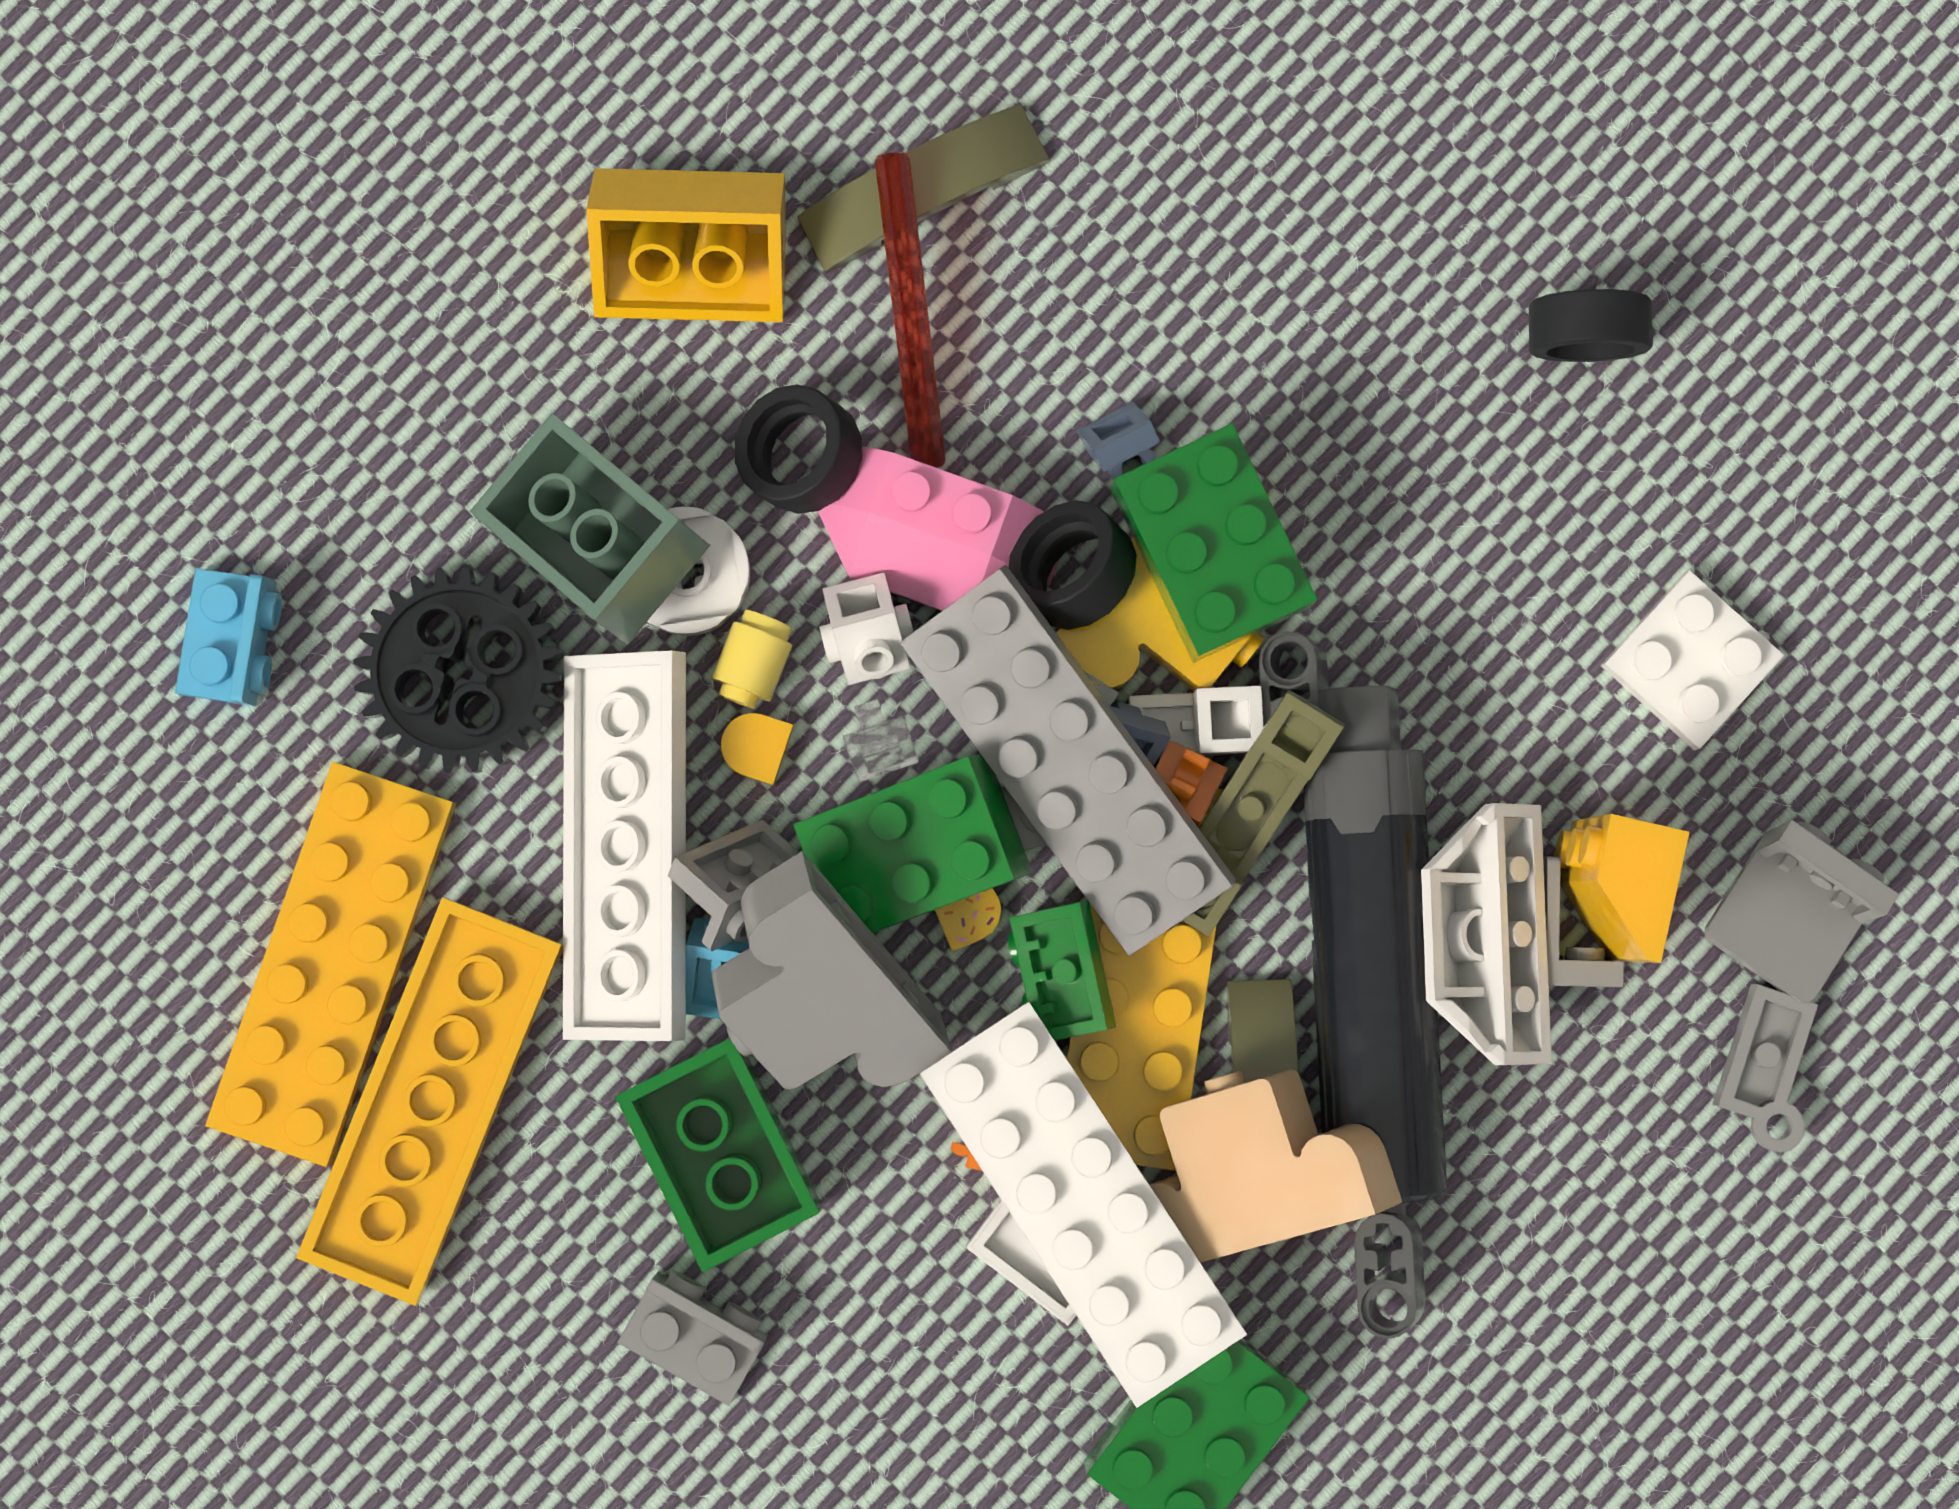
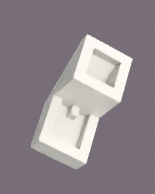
(1209, 718)

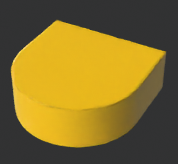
(756, 746)

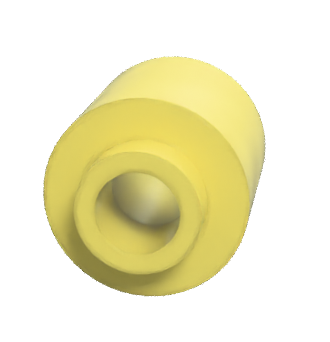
(752, 659)

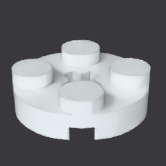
(717, 592)

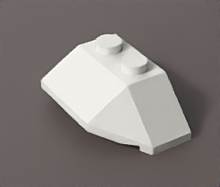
(1490, 934)

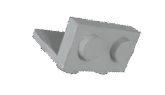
(1797, 909)

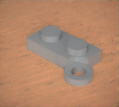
(1766, 1062)

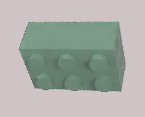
(589, 529)

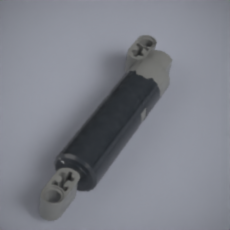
(1369, 961)

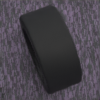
(1590, 325)
(767, 421)
(1098, 587)

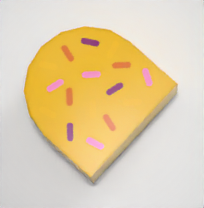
(970, 919)

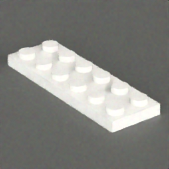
(618, 846)
(1083, 1204)

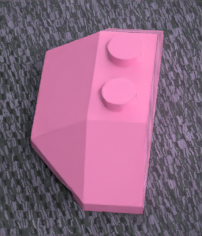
(924, 528)

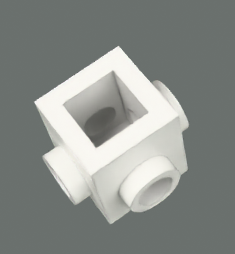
(865, 629)

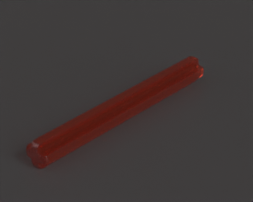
(910, 308)

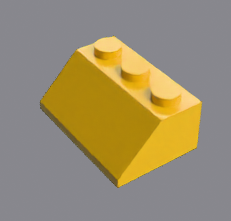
(687, 244)
(1623, 882)

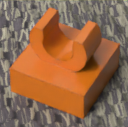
(1190, 778)

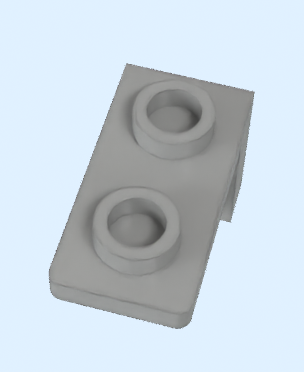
(1582, 965)

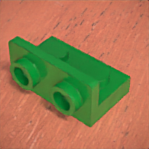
(1062, 969)

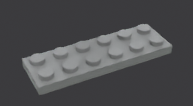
(1068, 761)

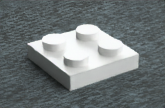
(1692, 660)

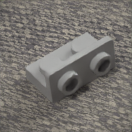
(722, 870)
(694, 1336)

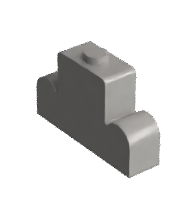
(821, 987)

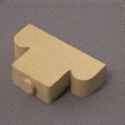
(1261, 1171)

